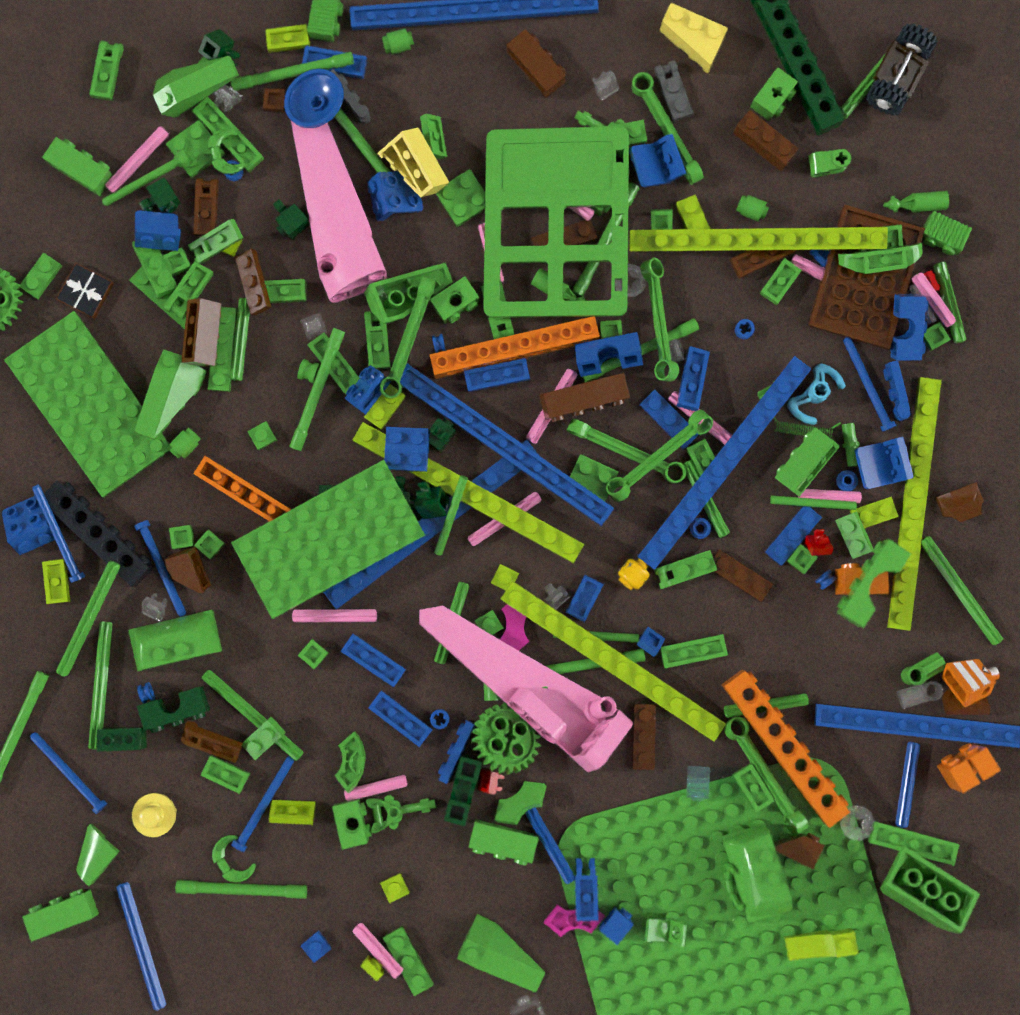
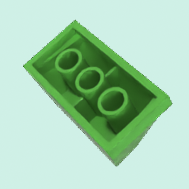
(175, 640)
(758, 873)
(929, 891)

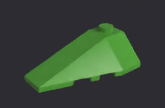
(191, 84)
(395, 297)
(168, 393)
(496, 953)

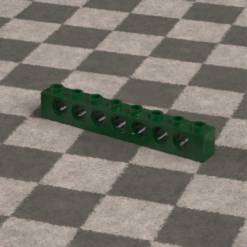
(793, 65)

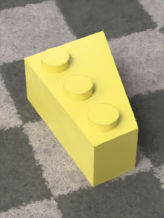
(693, 34)
(415, 162)

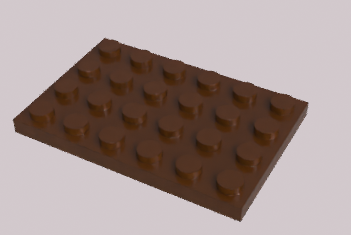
(861, 303)

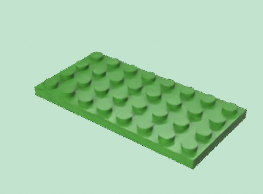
(86, 403)
(328, 539)

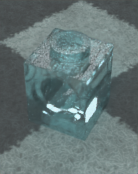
(698, 783)

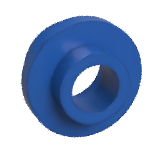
(842, 485)
(700, 521)

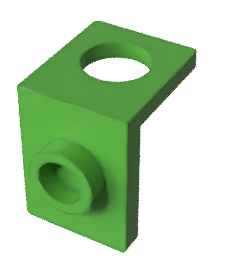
(664, 930)

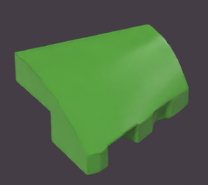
(95, 855)

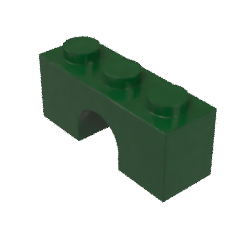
(155, 715)
(463, 790)

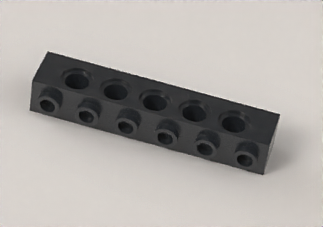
(56, 497)

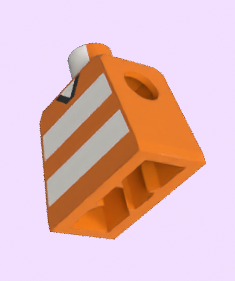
(970, 680)

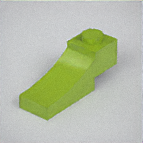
(821, 944)

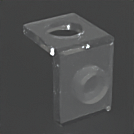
(525, 1002)

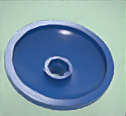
(308, 92)

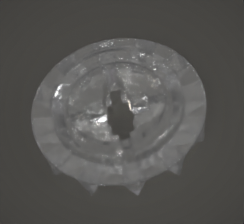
(638, 286)
(848, 823)

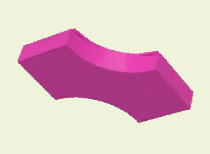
(514, 633)
(563, 920)

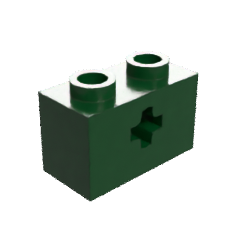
(121, 739)

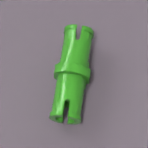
(850, 443)

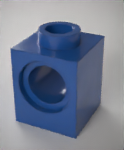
(616, 924)

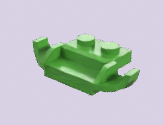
(878, 260)

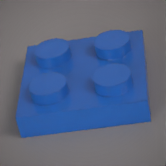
(407, 449)

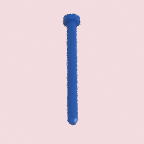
(887, 424)
(143, 528)
(75, 574)
(69, 774)
(240, 843)

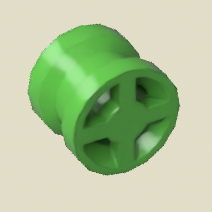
(308, 370)

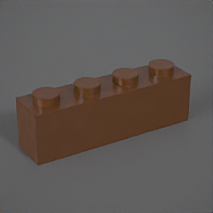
(584, 396)

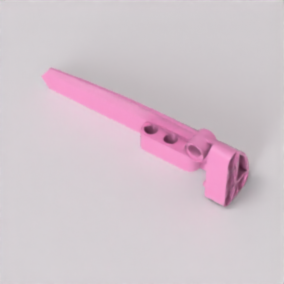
(336, 217)
(560, 714)

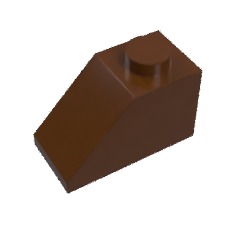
(188, 569)
(801, 848)

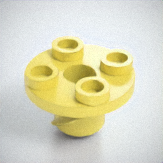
(154, 814)

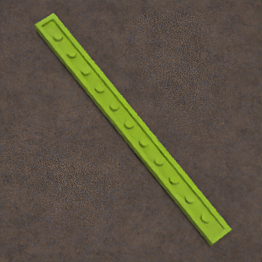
(759, 239)
(483, 501)
(915, 502)
(613, 661)

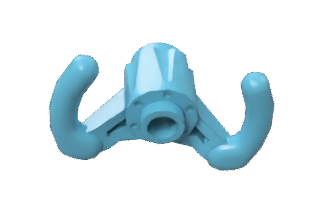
(821, 386)

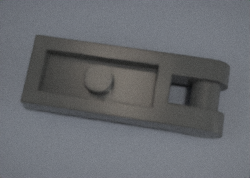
(673, 91)
(351, 99)

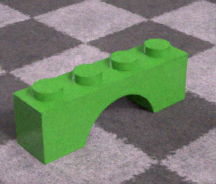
(857, 605)

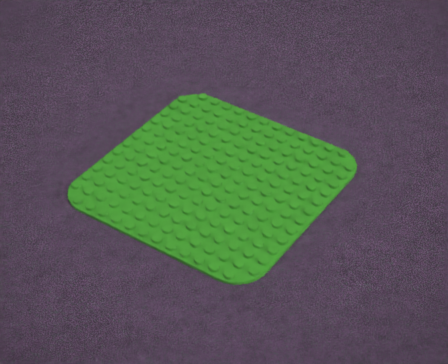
(669, 863)

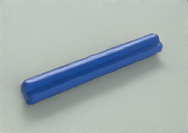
(907, 784)
(550, 845)

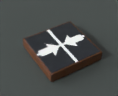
(85, 291)

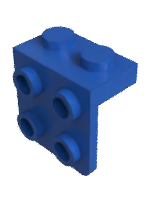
(657, 162)
(392, 195)
(156, 230)
(366, 390)
(884, 463)
(26, 526)

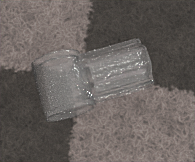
(917, 694)

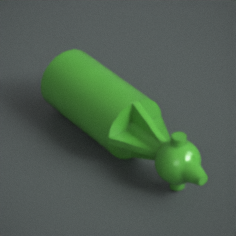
(920, 202)
(541, 282)

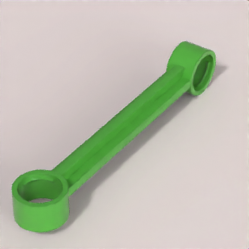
(692, 168)
(651, 272)
(423, 296)
(586, 432)
(658, 456)
(793, 818)

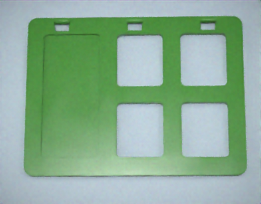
(556, 172)

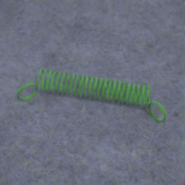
(820, 429)

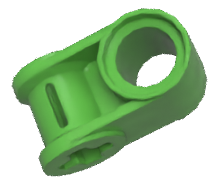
(825, 162)

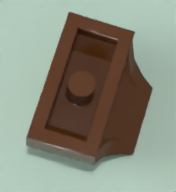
(961, 503)
(954, 707)

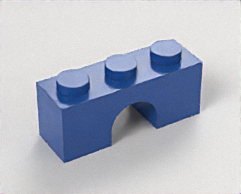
(911, 344)
(593, 353)

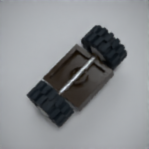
(901, 69)

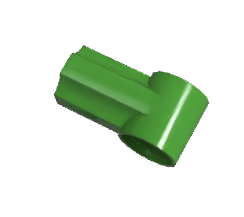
(925, 669)

